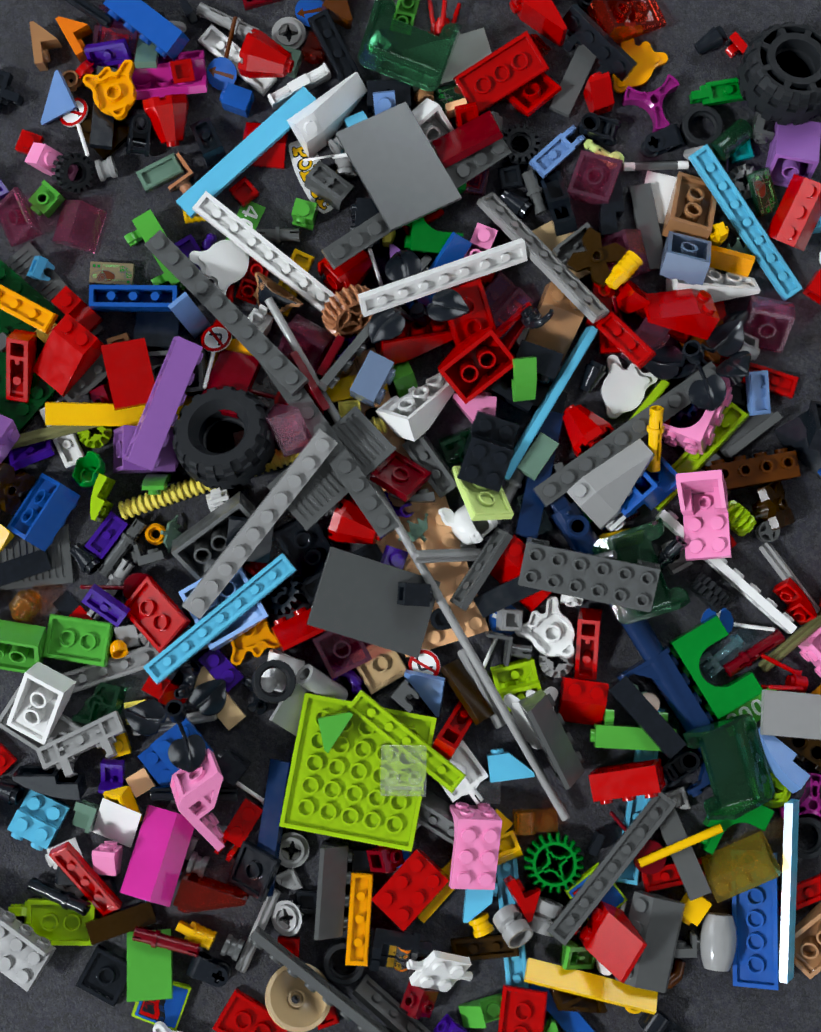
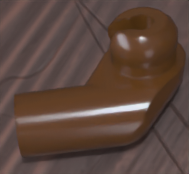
(677, 973)

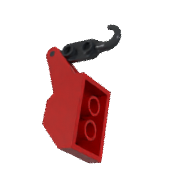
(486, 357)

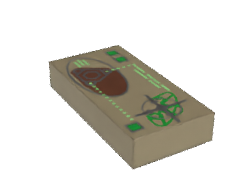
(111, 273)

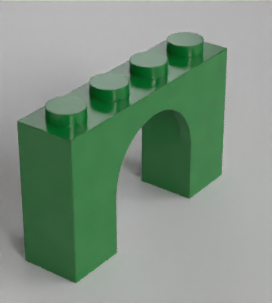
(424, 239)
(722, 698)

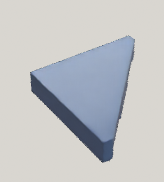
(59, 100)
(429, 688)

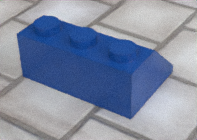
(43, 512)

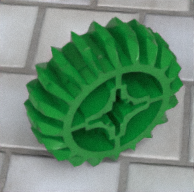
(562, 879)

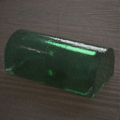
(731, 139)

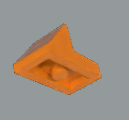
(74, 32)

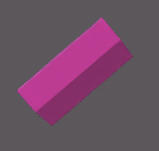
(159, 80)
(158, 856)

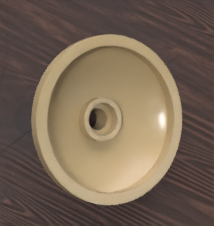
(298, 1017)

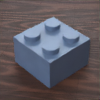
(685, 258)
(372, 379)

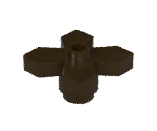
(593, 247)
(12, 485)
(773, 506)

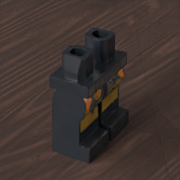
(396, 948)

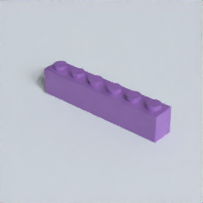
(163, 403)

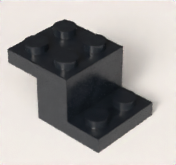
(488, 451)

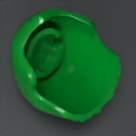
(88, 469)

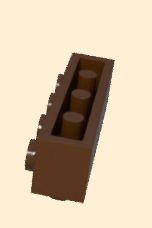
(758, 470)

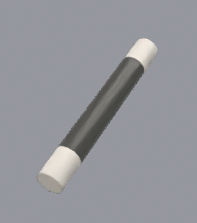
(656, 165)

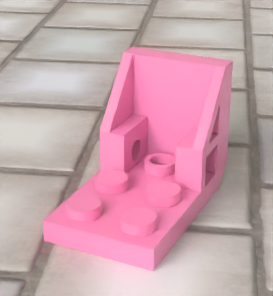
(705, 514)
(197, 795)

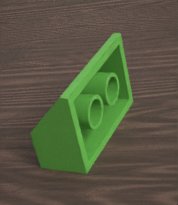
(20, 645)

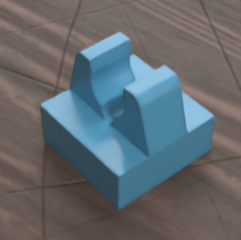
(37, 267)

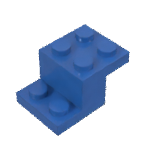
(651, 489)
(156, 757)

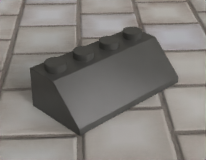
(206, 540)
(552, 737)
(332, 890)
(659, 924)

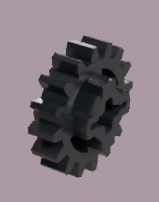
(282, 602)

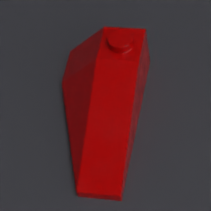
(414, 341)

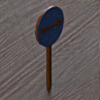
(306, 9)
(221, 69)

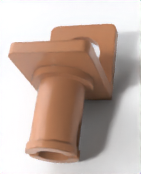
(183, 183)

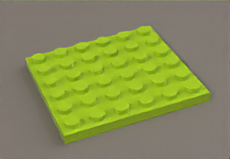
(341, 789)

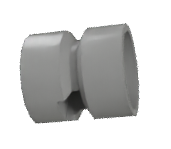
(544, 915)
(512, 926)

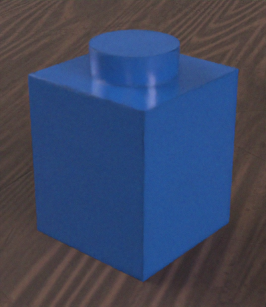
(237, 99)

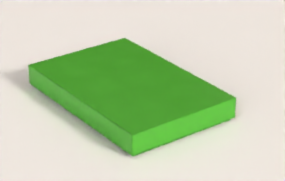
(78, 640)
(149, 971)

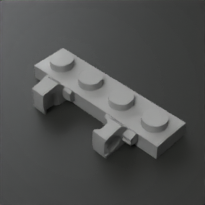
(95, 734)

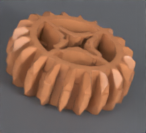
(343, 312)

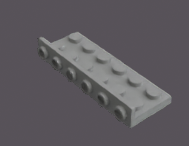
(22, 951)

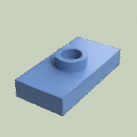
(758, 393)

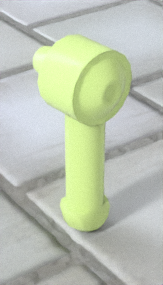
(589, 144)

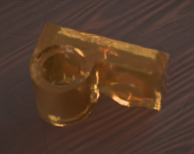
(534, 820)

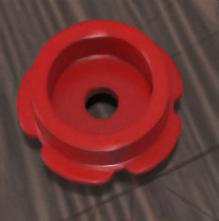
(85, 68)

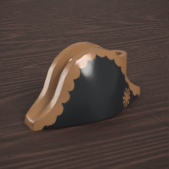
(268, 288)

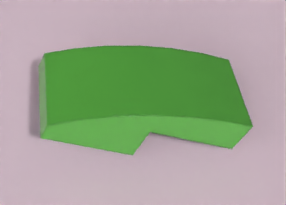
(406, 11)
(524, 379)
(156, 482)

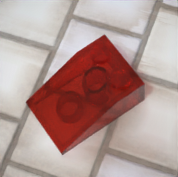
(626, 18)
(207, 894)

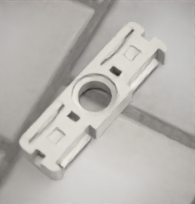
(307, 80)

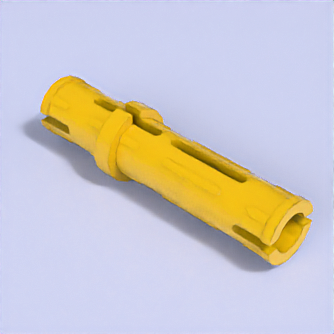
(655, 429)

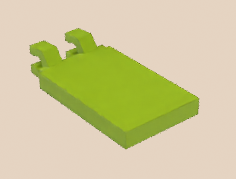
(55, 923)

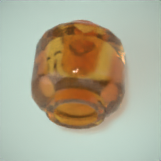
(25, 605)

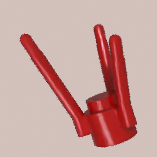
(437, 26)
(793, 682)

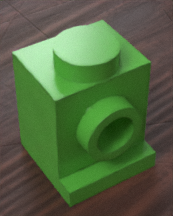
(50, 205)
(304, 214)

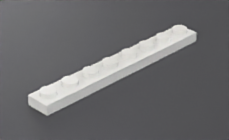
(262, 251)
(442, 277)
(736, 579)

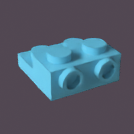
(38, 820)

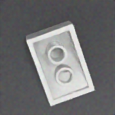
(40, 702)

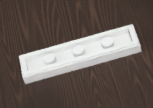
(216, 44)

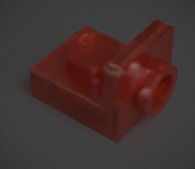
(312, 51)

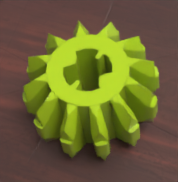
(740, 519)

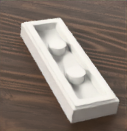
(67, 446)

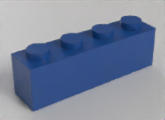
(150, 25)
(132, 297)

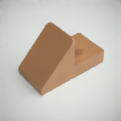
(41, 42)

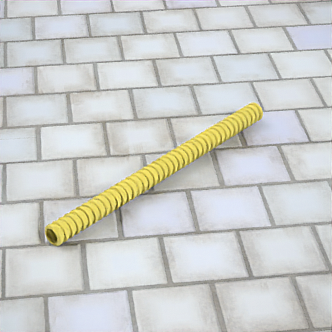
(191, 487)

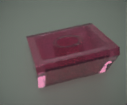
(18, 218)
(79, 225)
(288, 428)

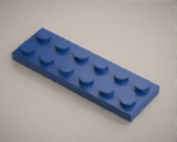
(757, 934)

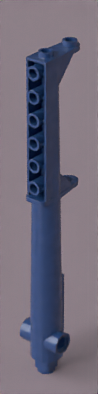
(656, 661)

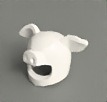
(464, 528)
(274, 678)

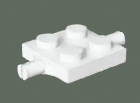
(474, 772)
(439, 971)

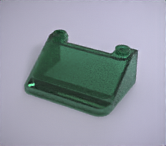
(406, 50)
(634, 545)
(733, 765)

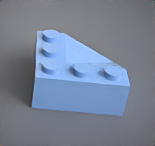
(243, 624)

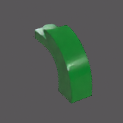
(758, 817)

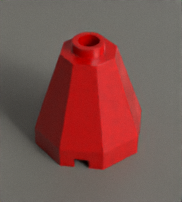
(263, 57)
(168, 117)
(348, 273)
(584, 428)
(351, 525)

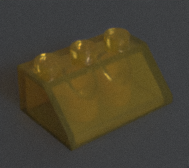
(740, 866)

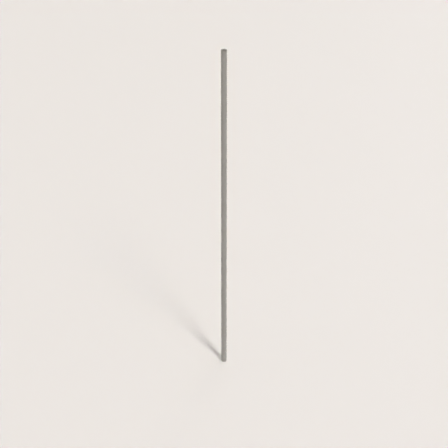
(436, 591)

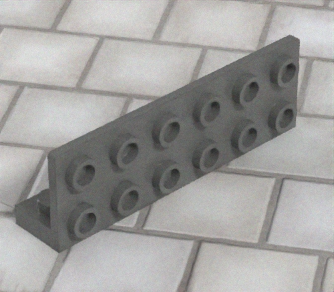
(589, 576)

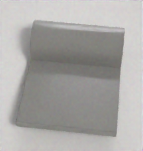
(311, 681)

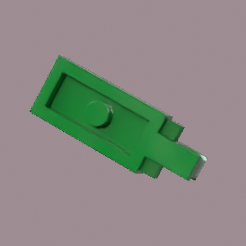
(717, 93)

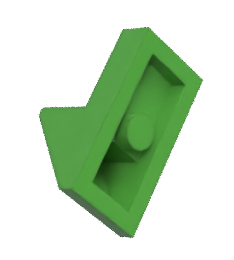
(480, 1011)

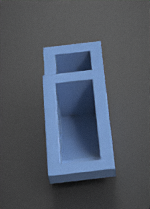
(189, 315)
(781, 763)

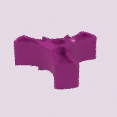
(652, 101)
(810, 801)

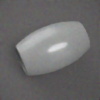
(718, 941)

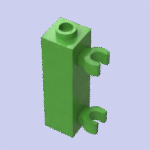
(147, 227)
(622, 736)

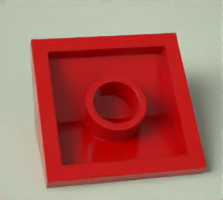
(534, 94)
(274, 156)

